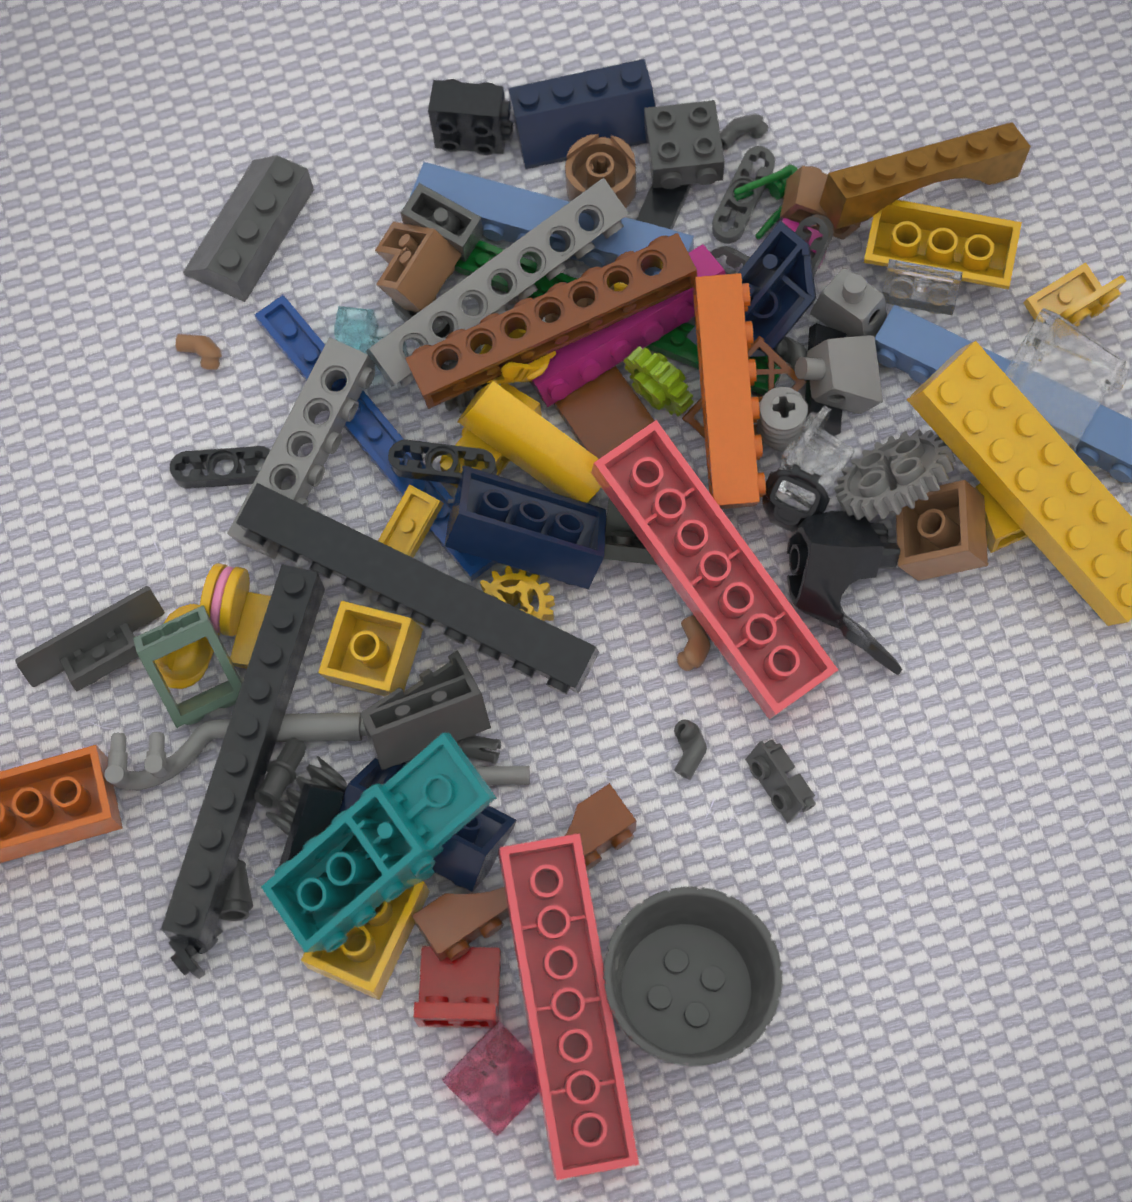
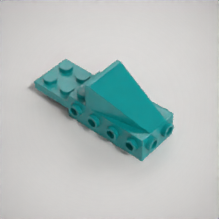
(377, 846)

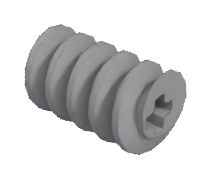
(781, 417)

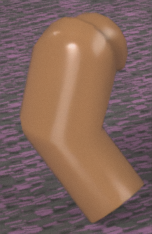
(203, 347)
(696, 647)

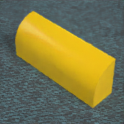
(531, 442)

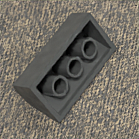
(251, 226)

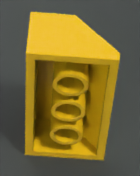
(945, 239)

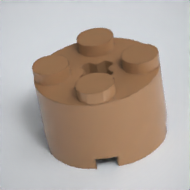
(601, 158)

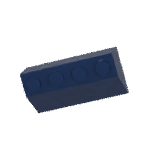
(566, 108)
(527, 528)
(465, 855)

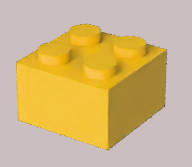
(370, 649)

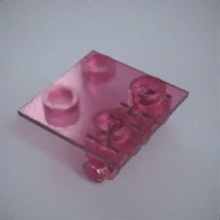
(495, 1078)

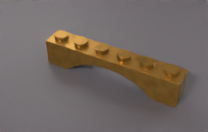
(867, 188)

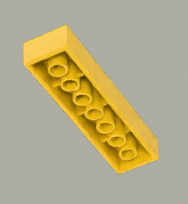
(1033, 477)

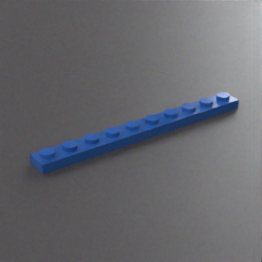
(368, 426)

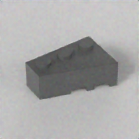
(413, 718)

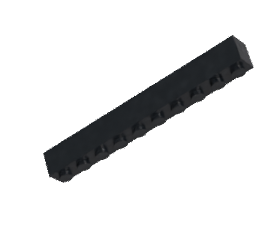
(417, 588)
(243, 758)

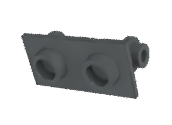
(788, 795)

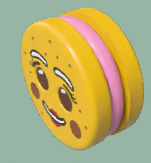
(225, 597)

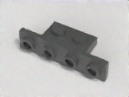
(94, 645)

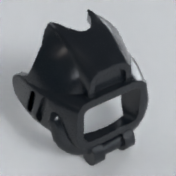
(785, 514)

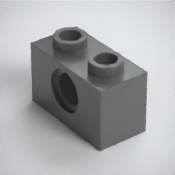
(448, 218)

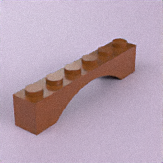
(461, 918)

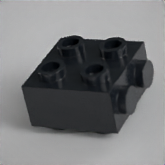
(469, 117)

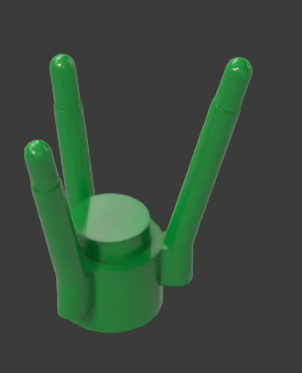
(776, 186)

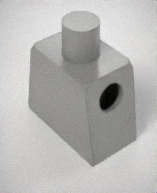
(851, 305)
(843, 373)

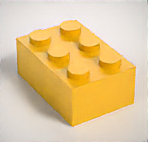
(374, 948)

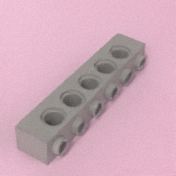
(334, 363)

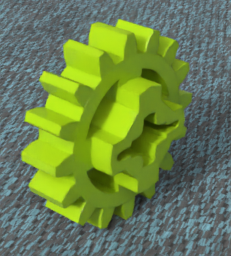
(658, 381)

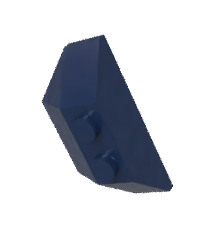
(779, 286)

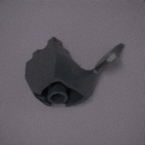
(828, 557)

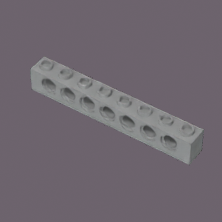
(597, 201)

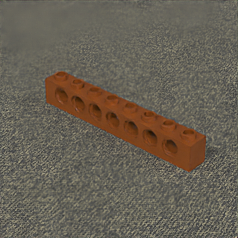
(542, 337)

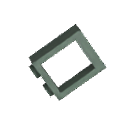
(174, 636)

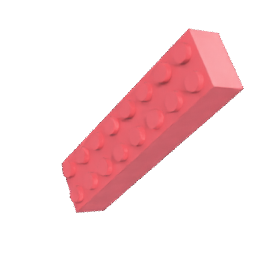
(713, 569)
(567, 1007)

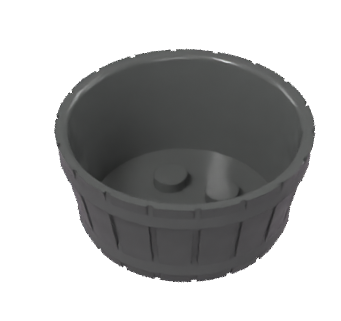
(692, 976)

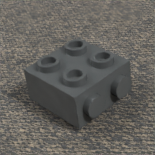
(684, 144)

